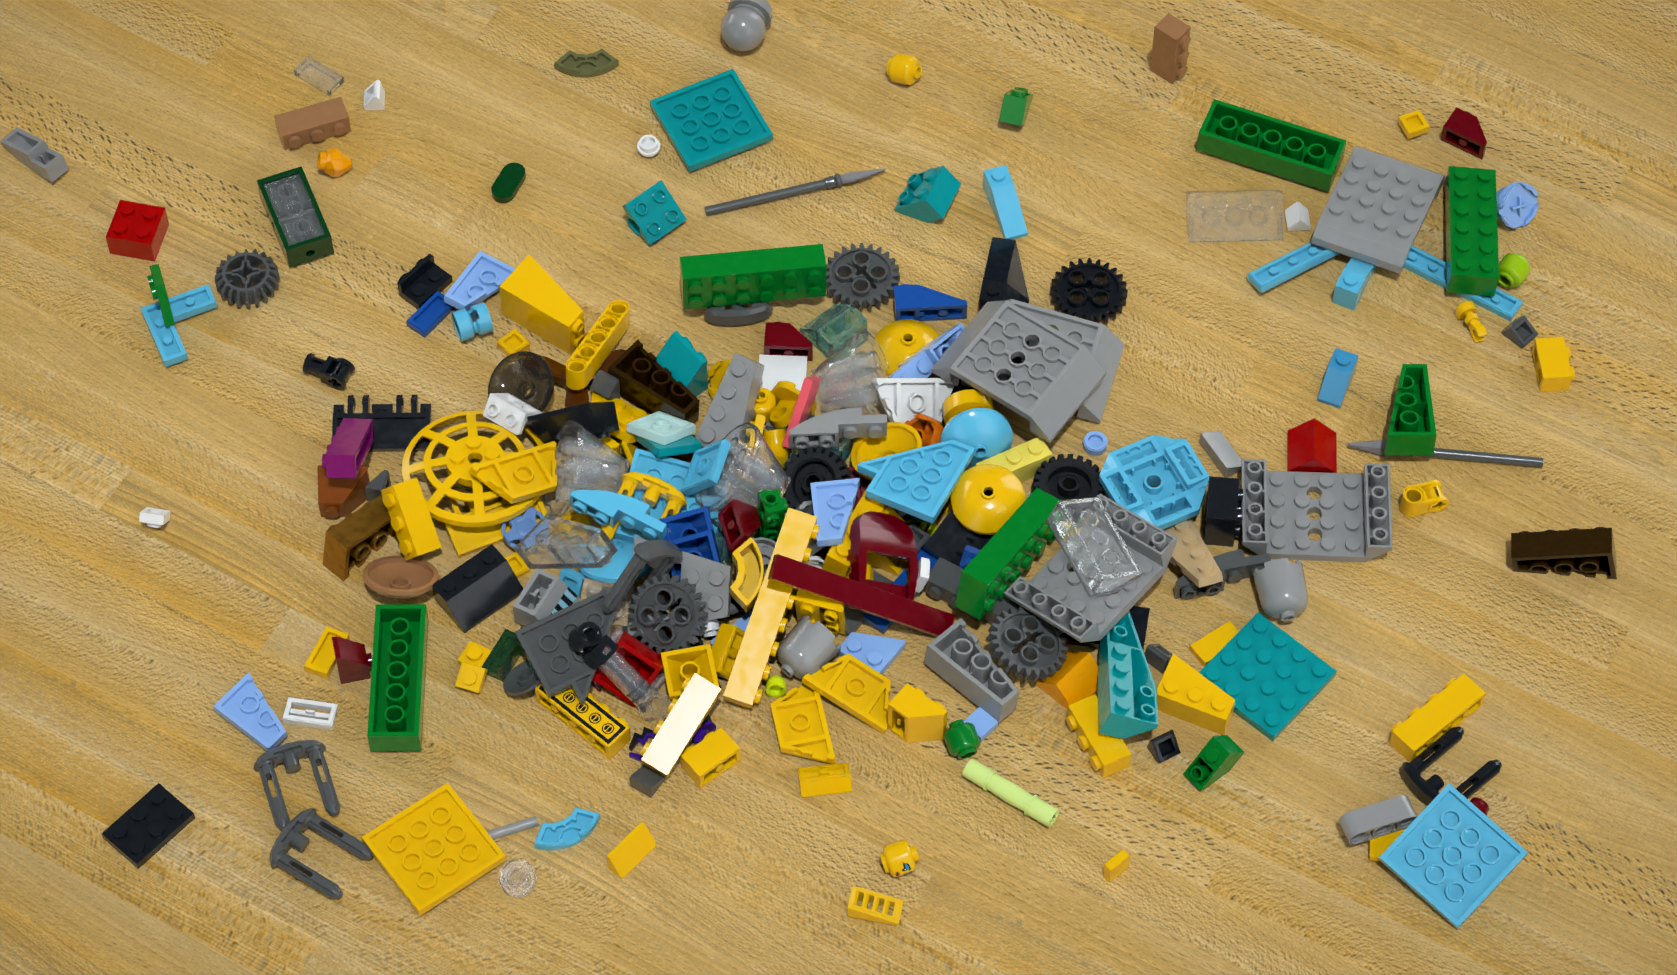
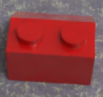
(641, 657)

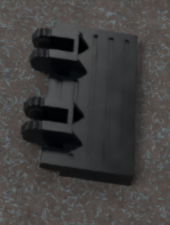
(390, 430)
(952, 538)

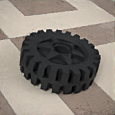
(811, 466)
(1068, 478)

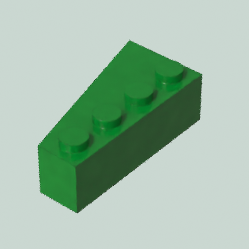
(1412, 419)

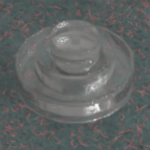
(517, 878)

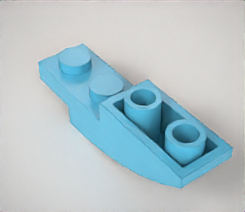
(610, 507)

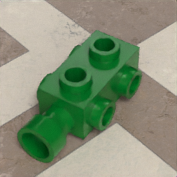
(771, 512)

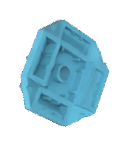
(1161, 463)

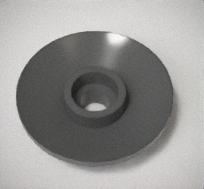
(521, 679)

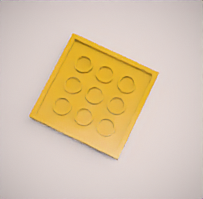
(434, 849)

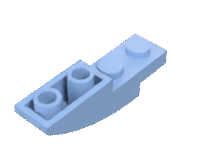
(922, 361)

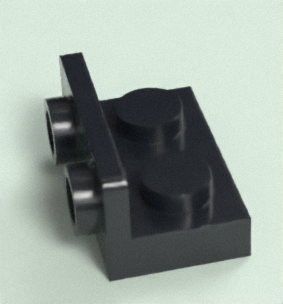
(423, 282)

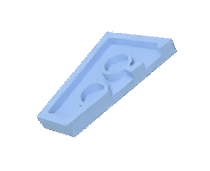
(477, 281)
(833, 508)
(251, 714)

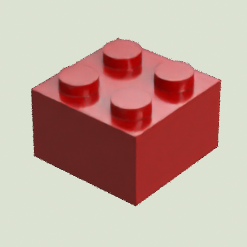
(137, 230)

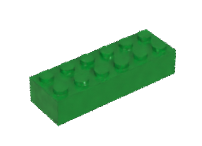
(1271, 145)
(1471, 231)
(753, 276)
(1006, 555)
(398, 677)

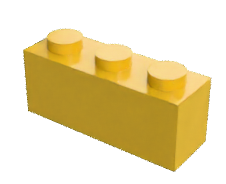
(410, 519)
(1106, 752)

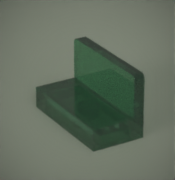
(503, 656)

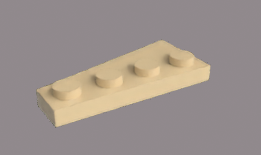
(1193, 555)

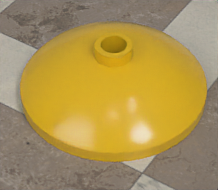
(893, 344)
(899, 439)
(981, 512)

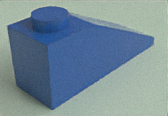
(926, 304)

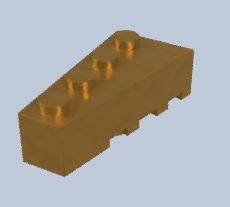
(356, 536)

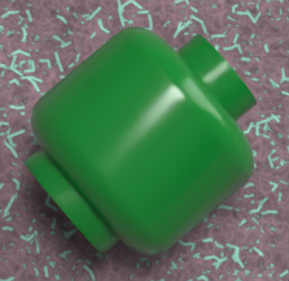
(962, 739)

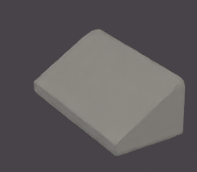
(1221, 452)

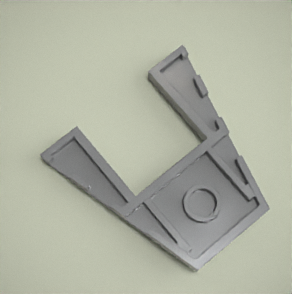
(710, 578)

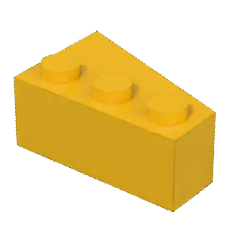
(1193, 697)

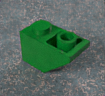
(1016, 106)
(1213, 761)

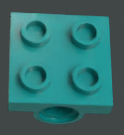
(653, 213)

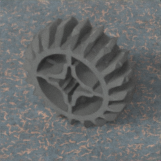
(260, 283)

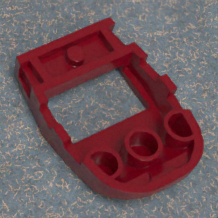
(886, 536)

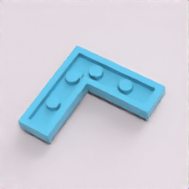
(182, 307)

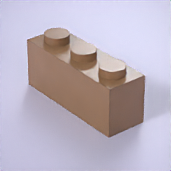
(1170, 48)
(312, 123)

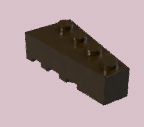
(651, 385)
(1565, 552)

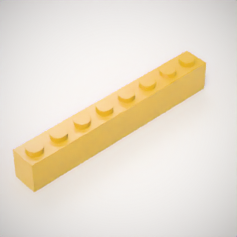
(768, 614)

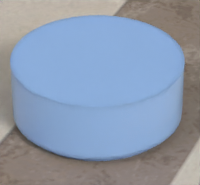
(1095, 443)

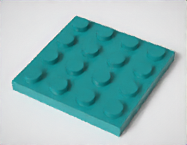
(711, 120)
(1268, 675)

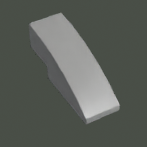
(35, 154)

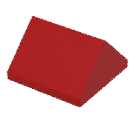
(1311, 448)

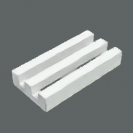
(309, 717)

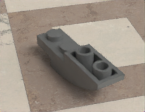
(1233, 568)

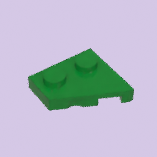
(159, 292)

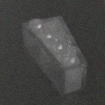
(565, 544)

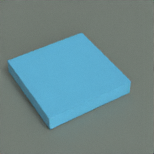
(706, 467)

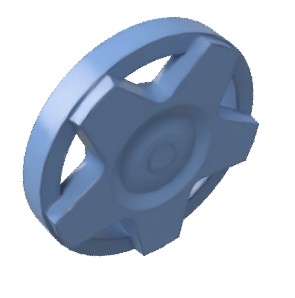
(520, 526)

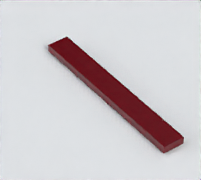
(859, 596)

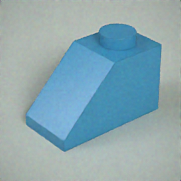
(1338, 378)

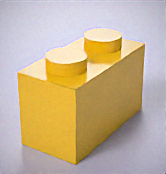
(1552, 364)
(710, 757)

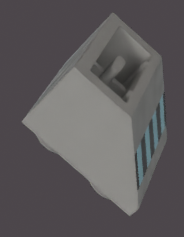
(542, 597)

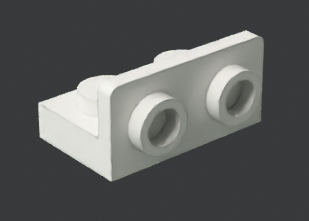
(509, 412)

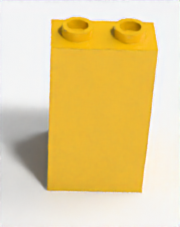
(542, 306)

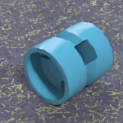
(472, 321)

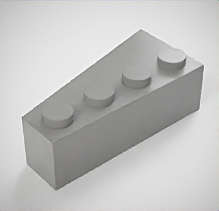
(733, 400)
(971, 670)

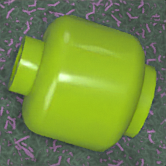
(1513, 270)

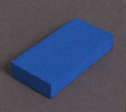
(429, 315)

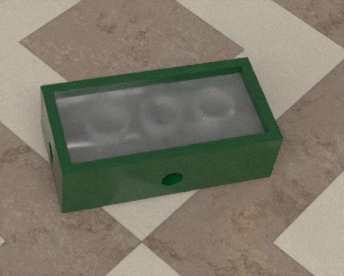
(295, 216)

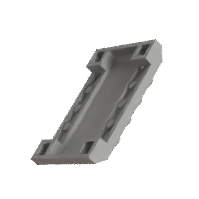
(1377, 209)

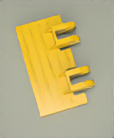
(473, 539)

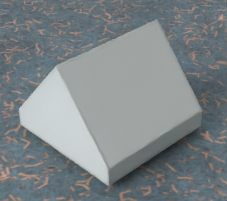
(374, 97)
(1297, 217)

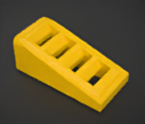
(876, 898)

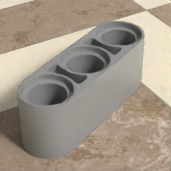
(1377, 819)

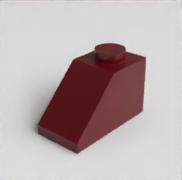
(1465, 133)
(786, 340)
(738, 523)
(351, 660)

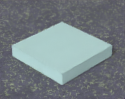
(661, 428)

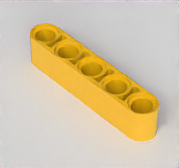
(597, 345)

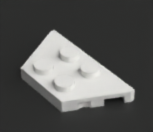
(912, 396)

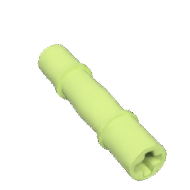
(1010, 793)

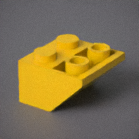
(821, 609)
(916, 716)

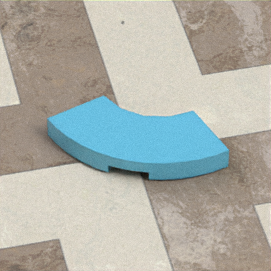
(567, 832)

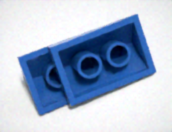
(692, 533)

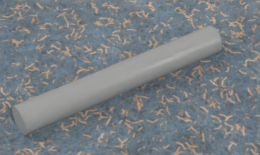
(513, 828)

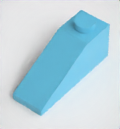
(1004, 202)
(1352, 283)

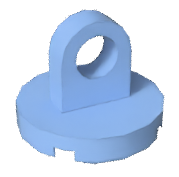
(1517, 204)

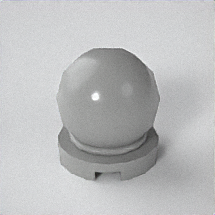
(745, 23)

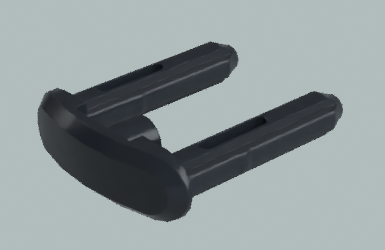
(1429, 789)

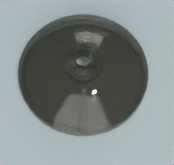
(520, 373)

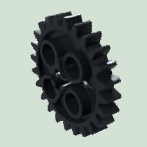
(1092, 287)

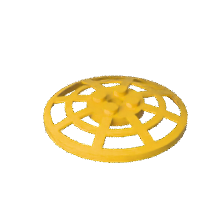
(459, 467)

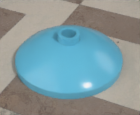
(980, 429)
(610, 572)

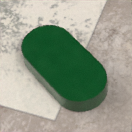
(508, 182)

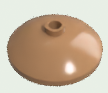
(400, 577)

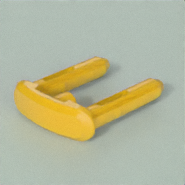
(654, 488)

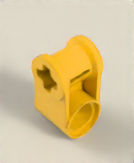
(1426, 497)

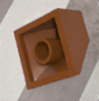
(341, 495)

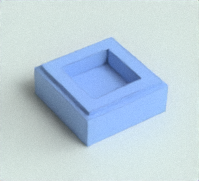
(983, 723)

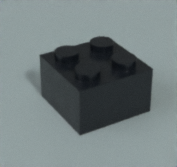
(1222, 511)

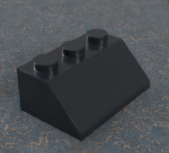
(596, 417)
(477, 588)

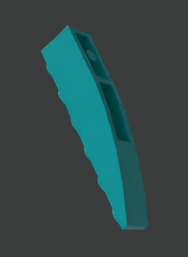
(1125, 684)

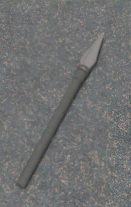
(828, 182)
(1378, 447)

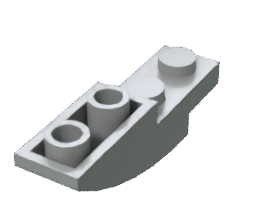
(828, 427)

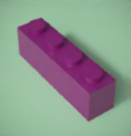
(348, 448)

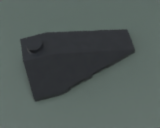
(1003, 274)

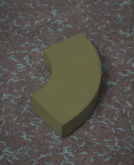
(586, 65)

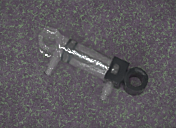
(603, 654)

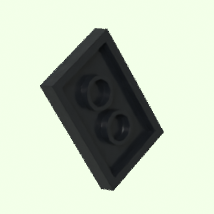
(148, 825)

